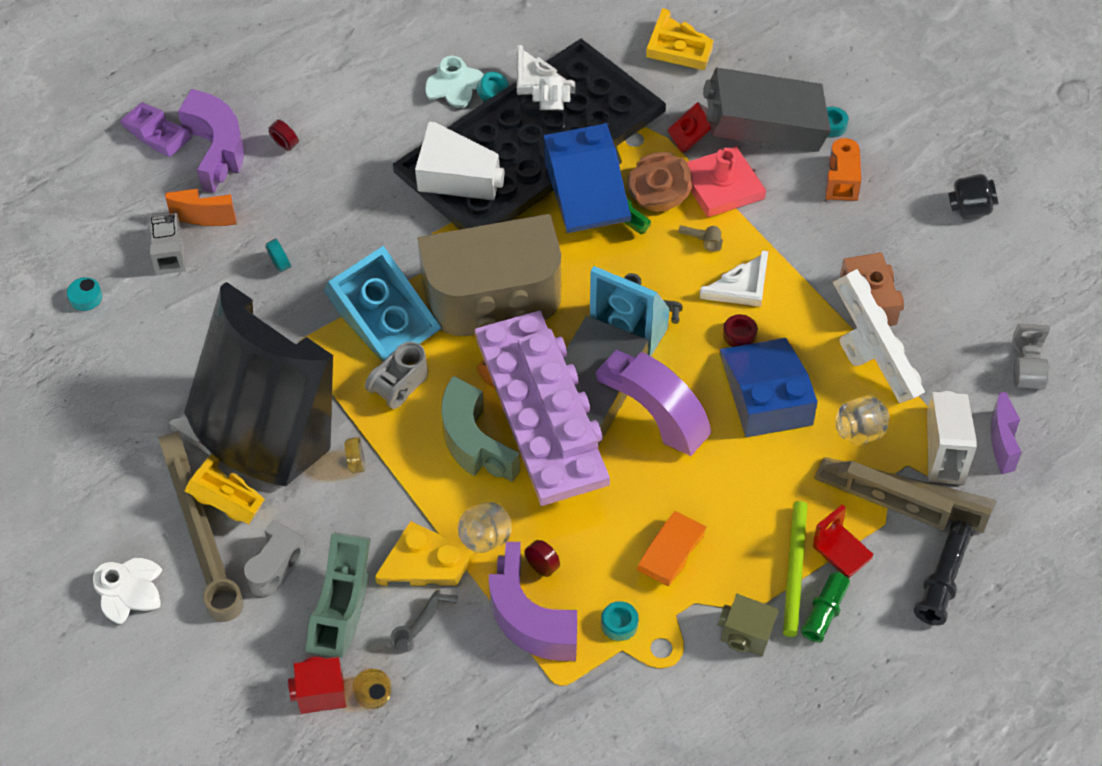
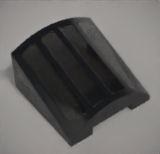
(260, 395)

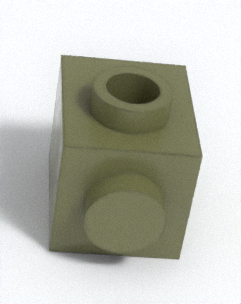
(747, 624)

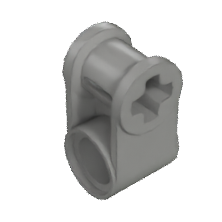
(396, 379)

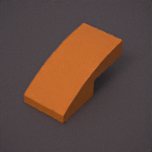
(201, 211)
(671, 548)

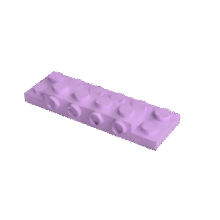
(544, 407)

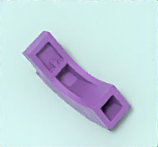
(215, 121)
(663, 394)
(531, 627)

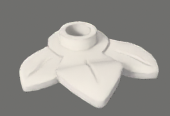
(131, 591)

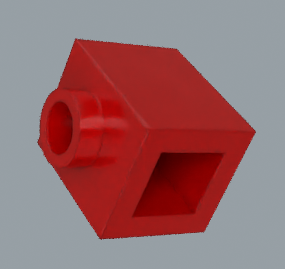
(317, 685)

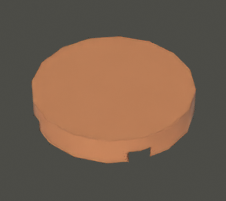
(660, 181)

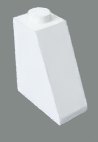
(457, 165)
(950, 438)

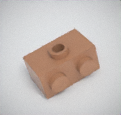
(881, 281)

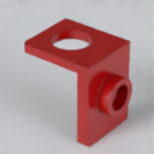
(690, 127)
(839, 545)

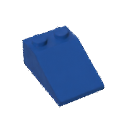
(586, 178)
(769, 387)

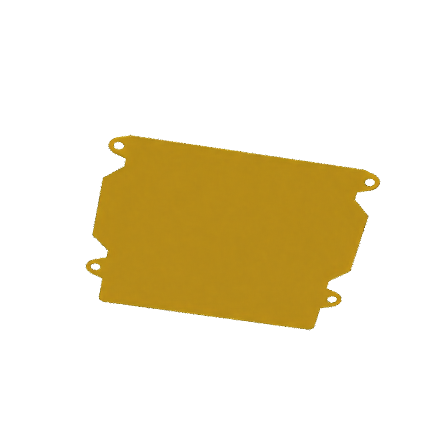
(729, 484)

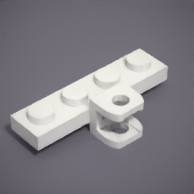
(875, 339)

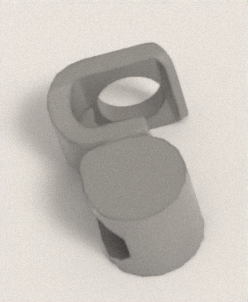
(1029, 368)

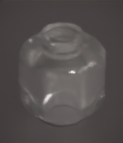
(862, 420)
(484, 527)

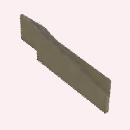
(908, 496)

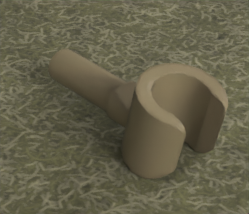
(711, 236)

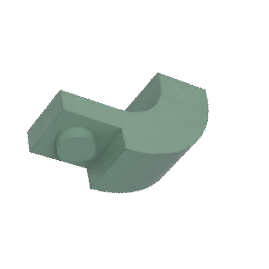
(466, 442)
(342, 596)

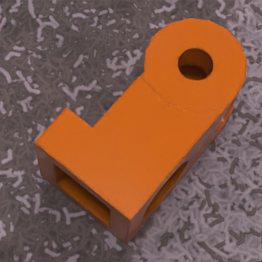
(845, 173)

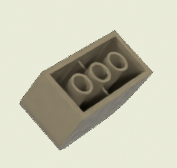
(491, 273)

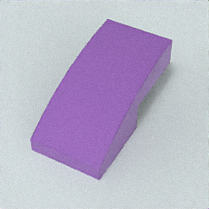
(154, 130)
(1003, 429)

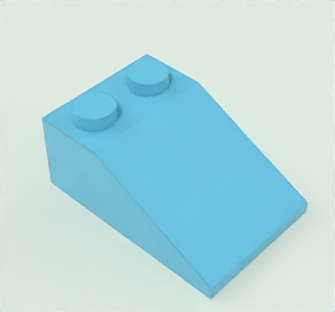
(381, 304)
(628, 306)

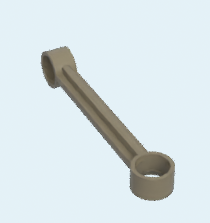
(200, 531)

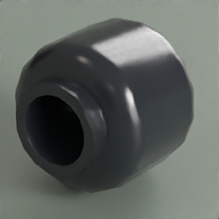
(973, 196)

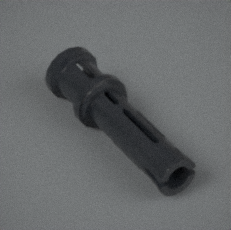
(941, 586)

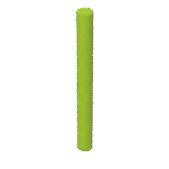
(795, 569)

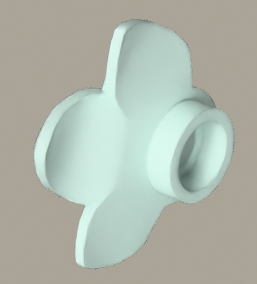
(453, 82)

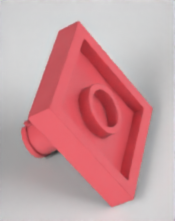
(724, 182)

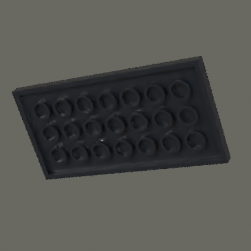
(517, 126)

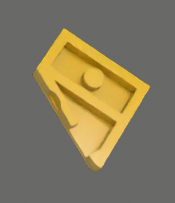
(678, 43)
(225, 493)
(424, 559)

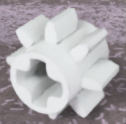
(551, 93)

